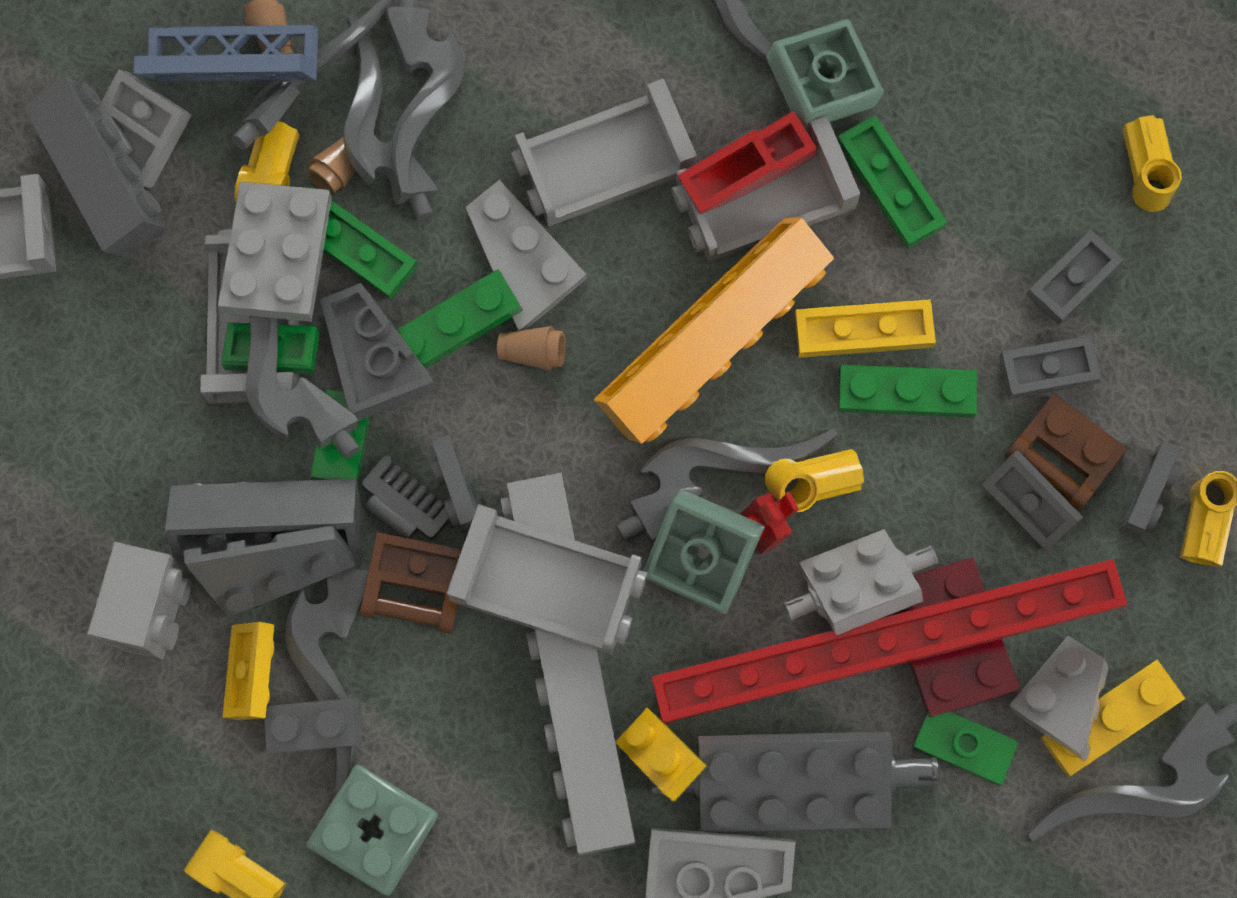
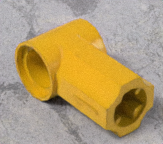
(270, 158)
(1151, 160)
(817, 477)
(1209, 523)
(228, 870)

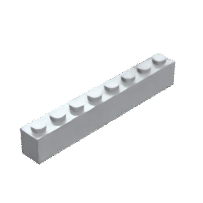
(576, 699)

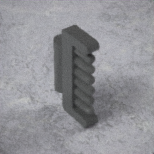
(394, 507)

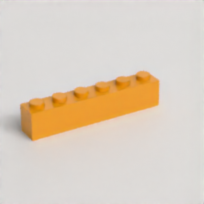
(714, 330)

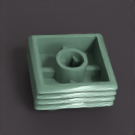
(832, 52)
(729, 541)
(379, 861)

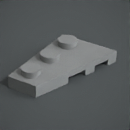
(524, 253)
(717, 865)

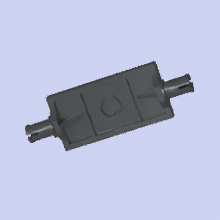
(802, 781)

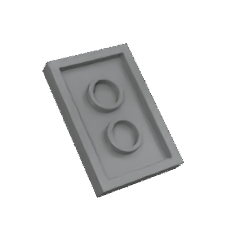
(275, 251)

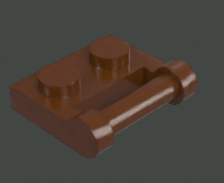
(1076, 443)
(414, 567)

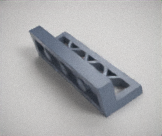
(231, 64)

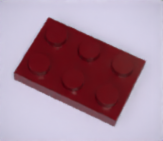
(964, 675)

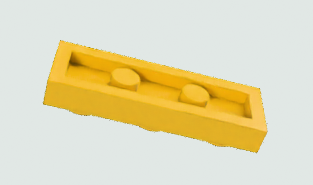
(864, 328)
(1122, 714)

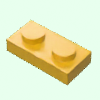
(248, 671)
(660, 754)

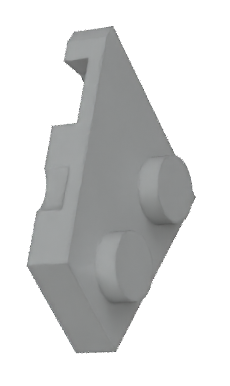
(146, 123)
(1064, 696)

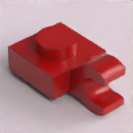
(773, 517)

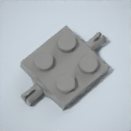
(860, 582)

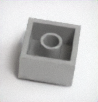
(140, 601)

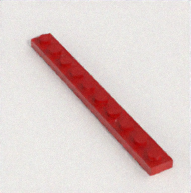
(889, 641)

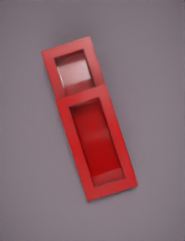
(748, 163)

